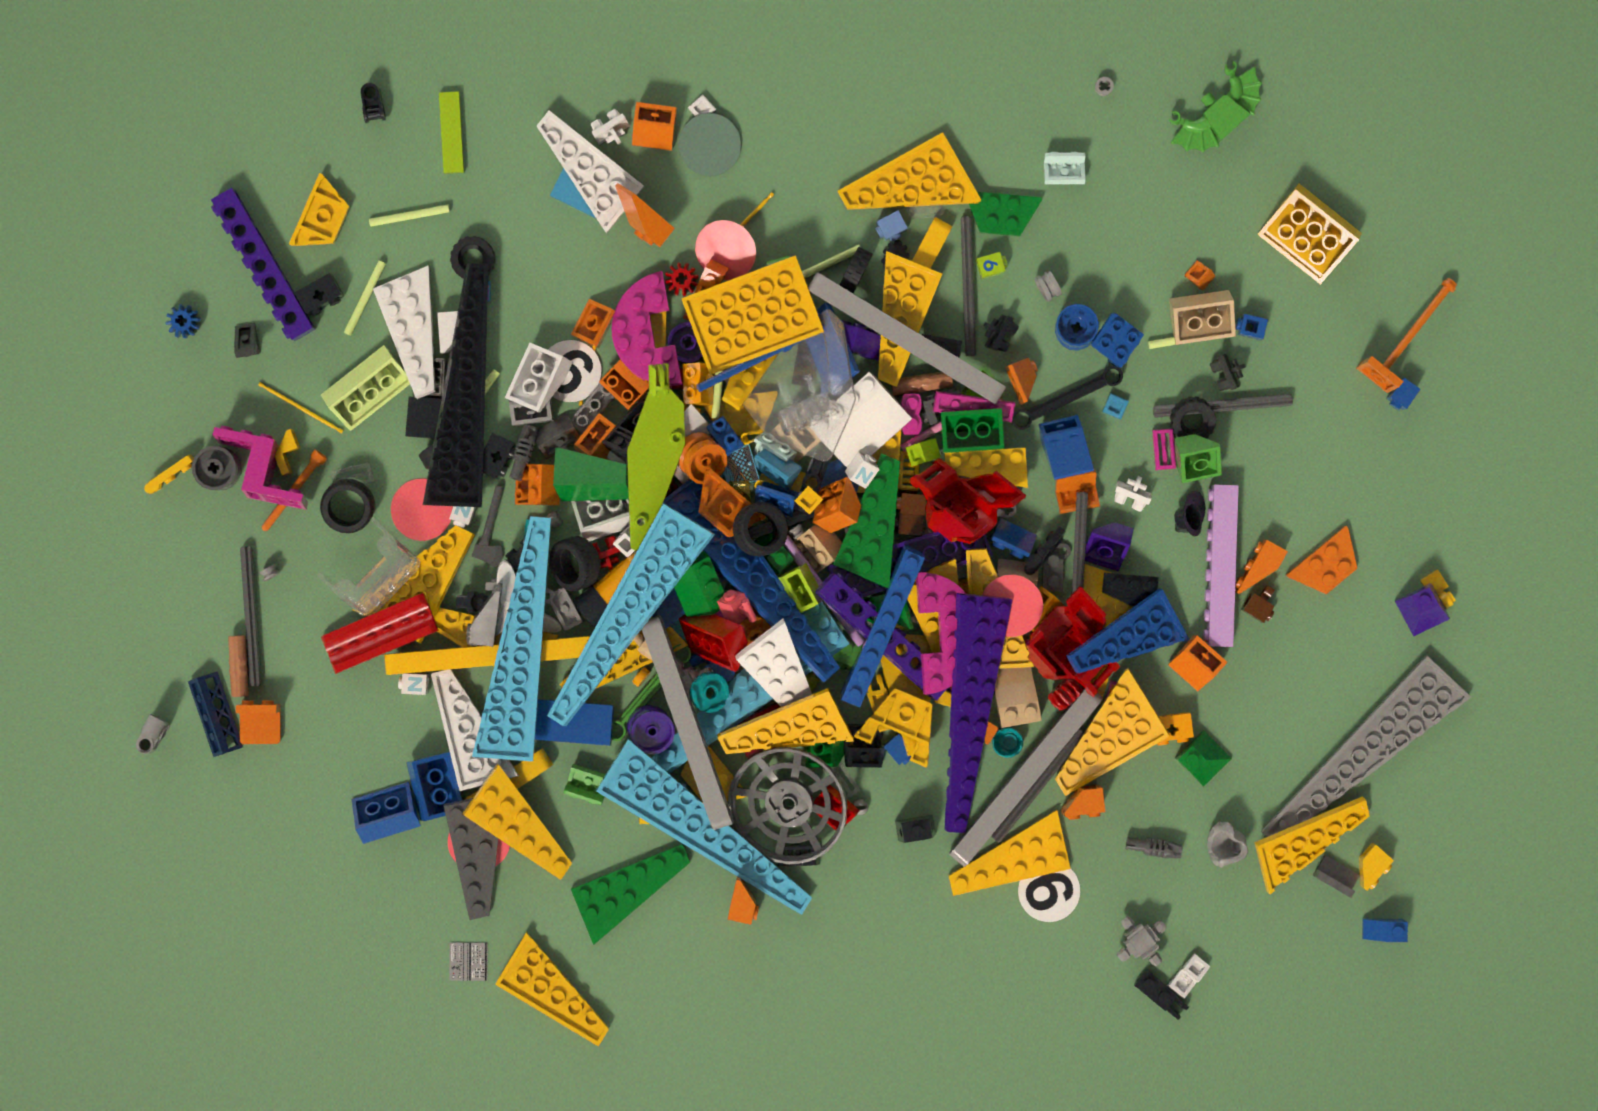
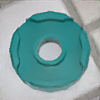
(698, 692)

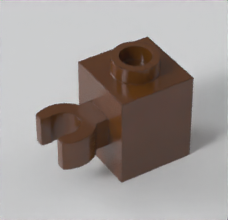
(1258, 606)

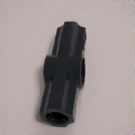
(815, 470)

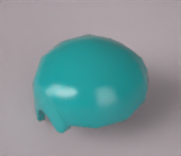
(1007, 742)

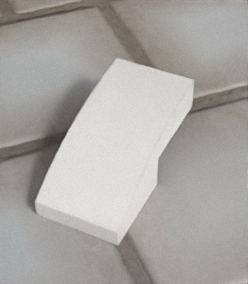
(1188, 976)

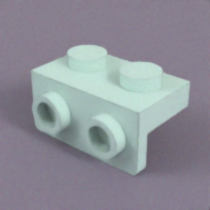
(1064, 168)
(781, 451)

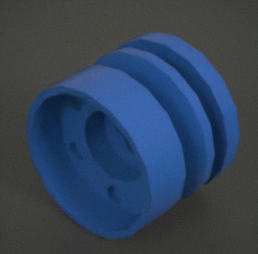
(1081, 316)

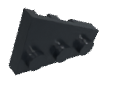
(1129, 588)

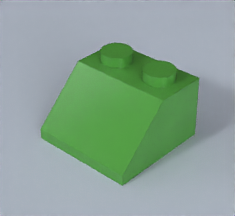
(1197, 458)

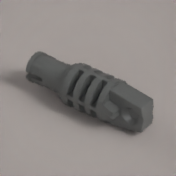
(523, 451)
(1155, 847)

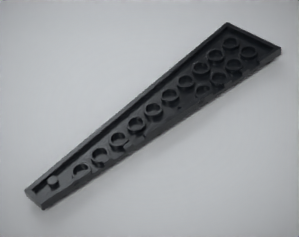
(458, 445)

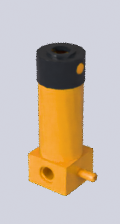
(596, 597)

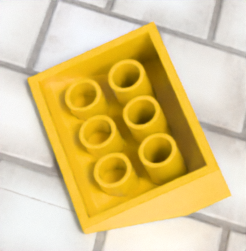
(1310, 233)

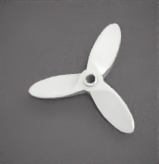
(507, 577)

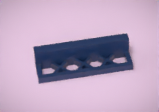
(209, 715)

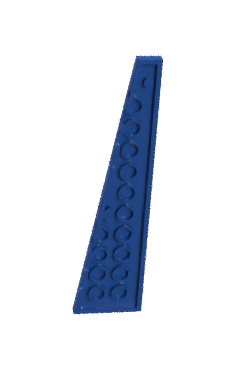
(757, 581)

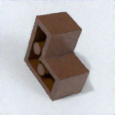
(911, 514)

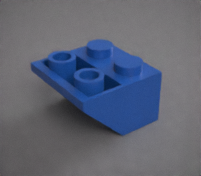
(1013, 538)

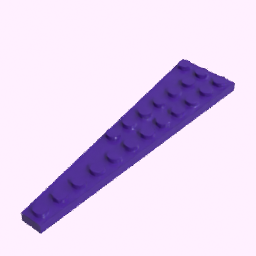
(977, 657)

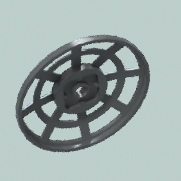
(783, 814)

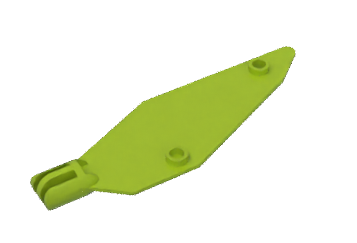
(653, 452)

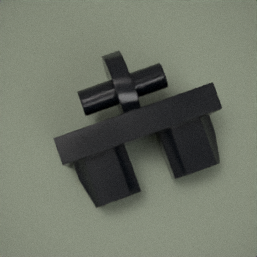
(997, 331)
(471, 601)

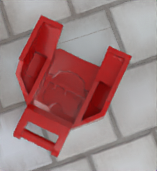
(963, 506)
(1063, 632)

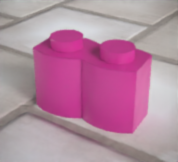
(912, 405)

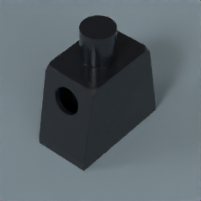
(915, 829)

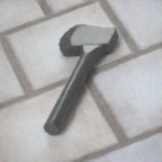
(482, 550)

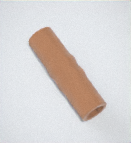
(922, 383)
(238, 666)

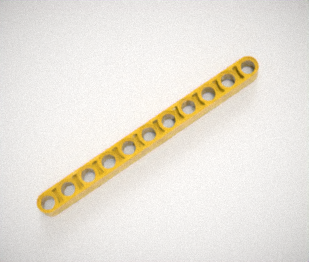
(474, 656)

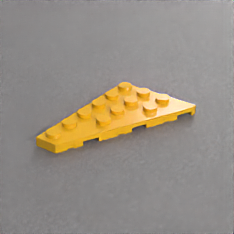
(1116, 734)

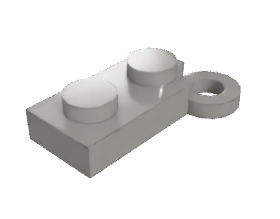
(564, 608)

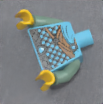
(742, 466)

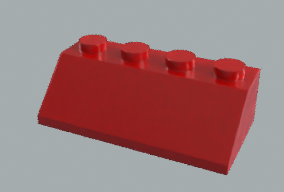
(714, 639)

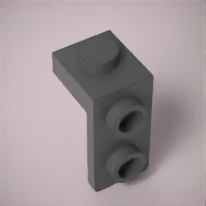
(929, 415)

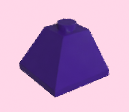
(1108, 545)
(1422, 609)

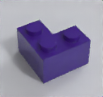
(861, 341)

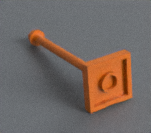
(1379, 372)

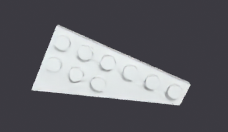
(589, 170)

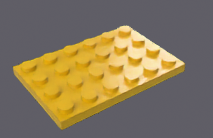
(752, 315)

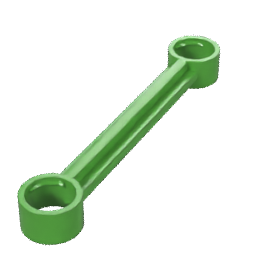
(643, 698)

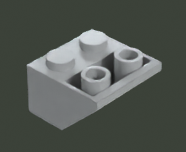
(523, 416)

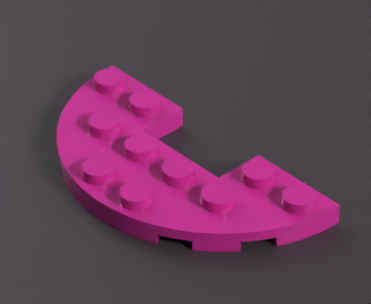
(633, 329)
(938, 595)

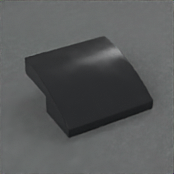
(422, 417)
(863, 754)

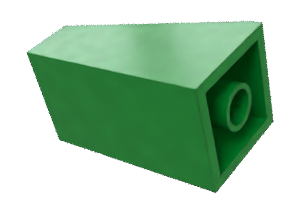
(588, 477)

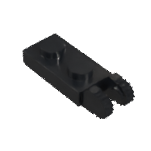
(1044, 551)
(1159, 993)

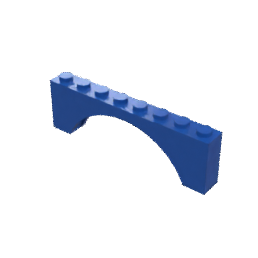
(899, 588)

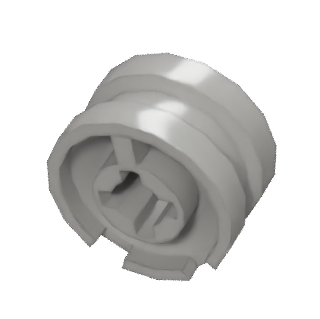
(1048, 285)

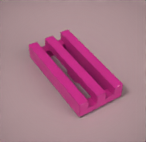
(1163, 445)

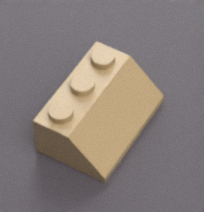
(1202, 317)

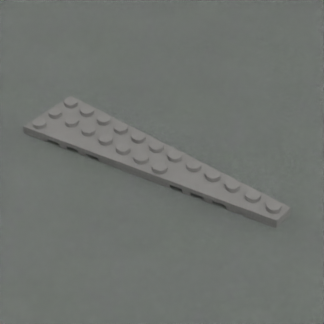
(1403, 715)

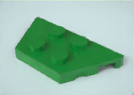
(1003, 213)

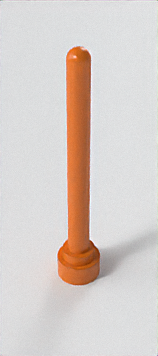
(316, 460)

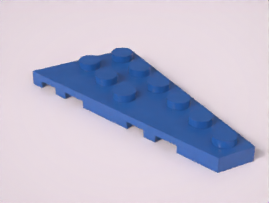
(1136, 632)

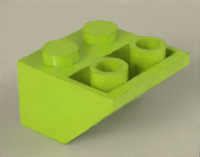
(801, 587)

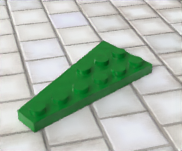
(870, 541)
(617, 894)

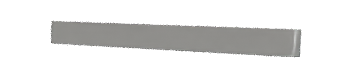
(906, 338)
(687, 723)
(1024, 777)

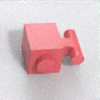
(736, 607)

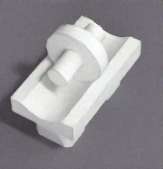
(610, 130)
(1132, 489)

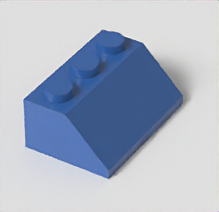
(433, 784)
(385, 813)

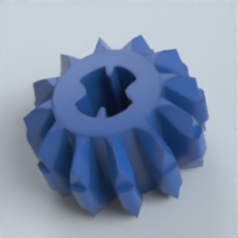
(177, 316)

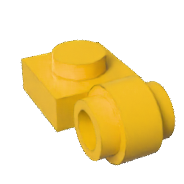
(1439, 585)

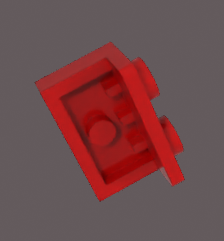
(836, 805)

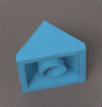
(779, 471)

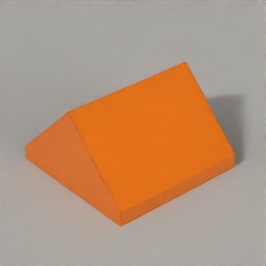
(593, 323)

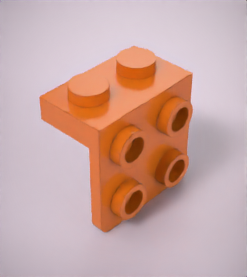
(1067, 489)
(259, 722)

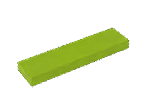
(451, 132)

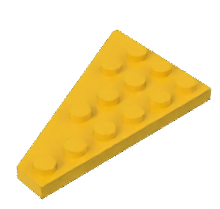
(918, 178)
(436, 570)

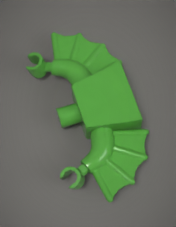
(1222, 114)

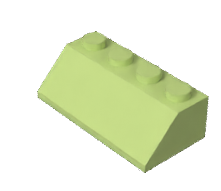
(366, 388)

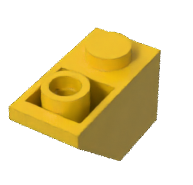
(1372, 865)

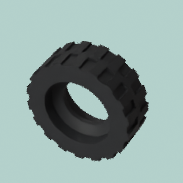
(471, 243)
(856, 269)
(1193, 404)

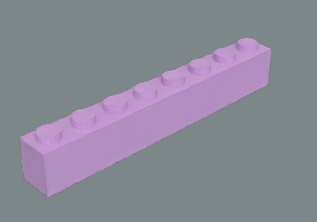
(1222, 565)

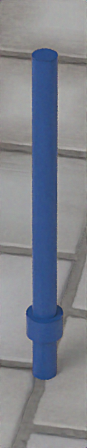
(739, 368)

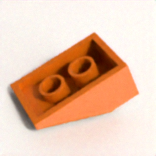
(646, 222)

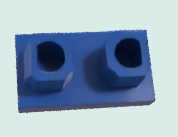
(724, 435)

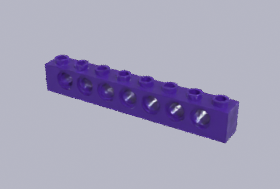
(221, 205)
(828, 592)

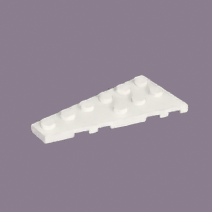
(409, 319)
(775, 665)
(461, 726)

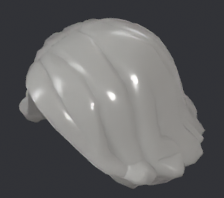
(1226, 845)

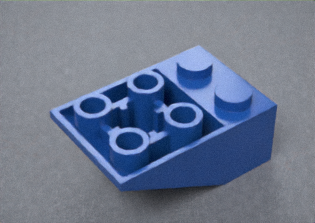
(1065, 447)

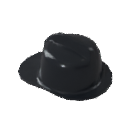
(1191, 515)

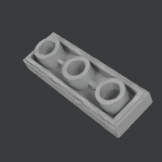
(586, 413)

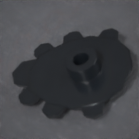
(896, 249)

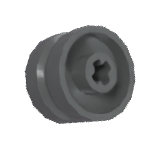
(204, 468)

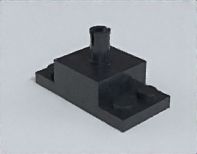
(621, 435)

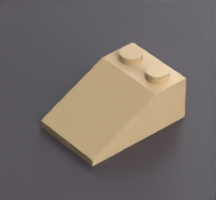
(1016, 697)

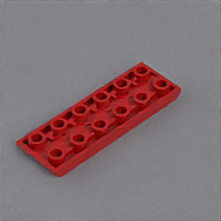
(379, 633)

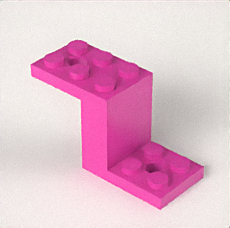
(260, 467)

